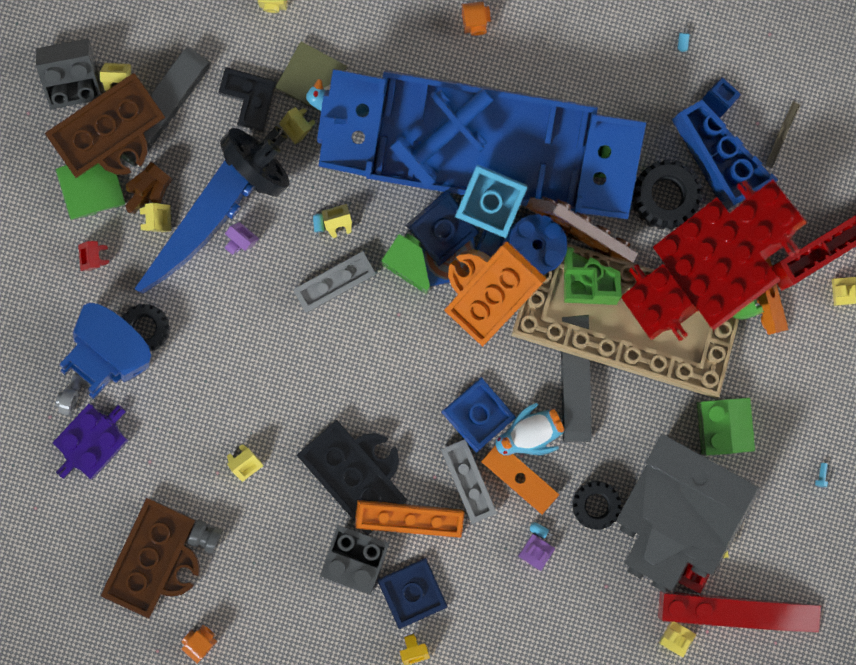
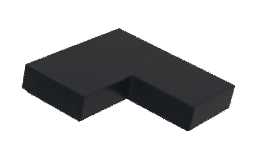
(256, 96)

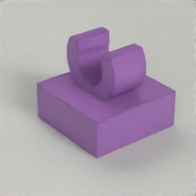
(240, 238)
(536, 552)

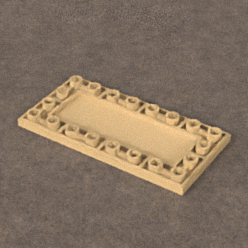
(620, 341)

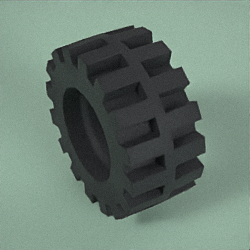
(157, 315)
(610, 515)

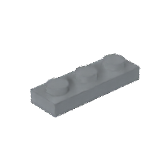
(334, 282)
(468, 481)

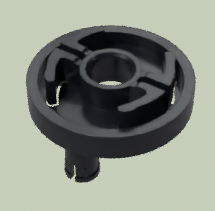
(257, 159)

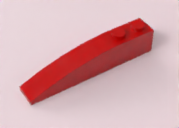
(816, 254)
(738, 612)

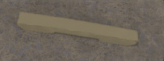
(782, 134)

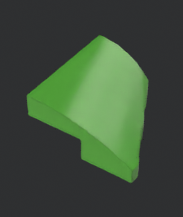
(590, 281)

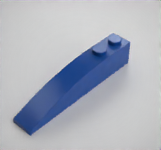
(200, 224)

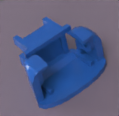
(105, 349)

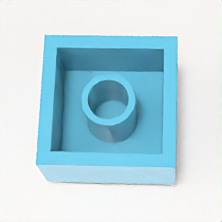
(491, 201)

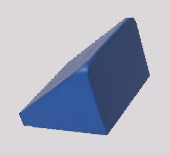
(721, 97)

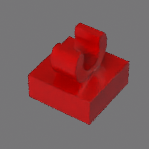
(89, 255)
(693, 580)

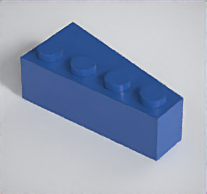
(720, 154)

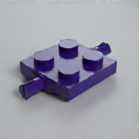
(90, 441)

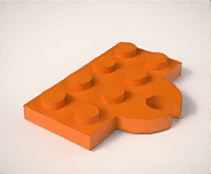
(490, 289)

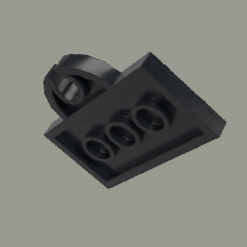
(352, 469)

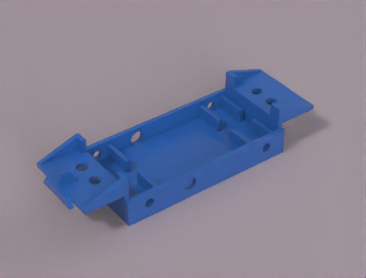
(528, 139)

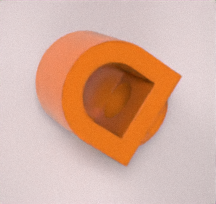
(475, 18)
(198, 643)

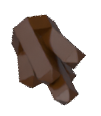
(147, 186)

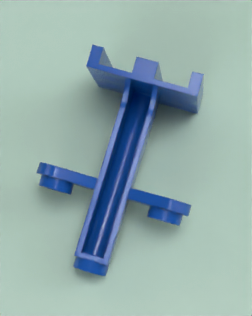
(416, 157)

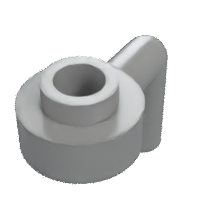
(68, 398)

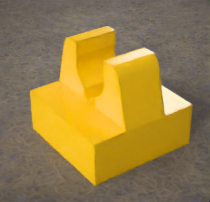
(414, 652)

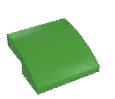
(91, 192)

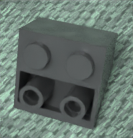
(68, 73)
(354, 559)

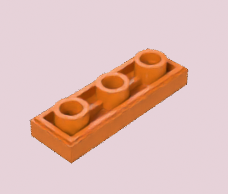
(773, 317)
(532, 489)

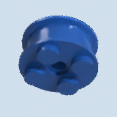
(547, 236)

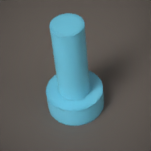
(822, 476)

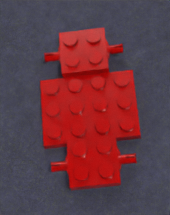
(715, 262)

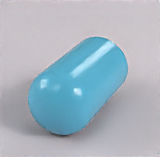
(683, 41)
(318, 223)
(539, 530)

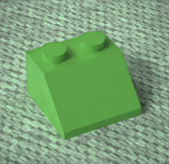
(407, 261)
(725, 426)

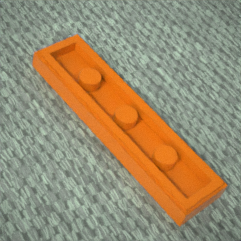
(409, 518)

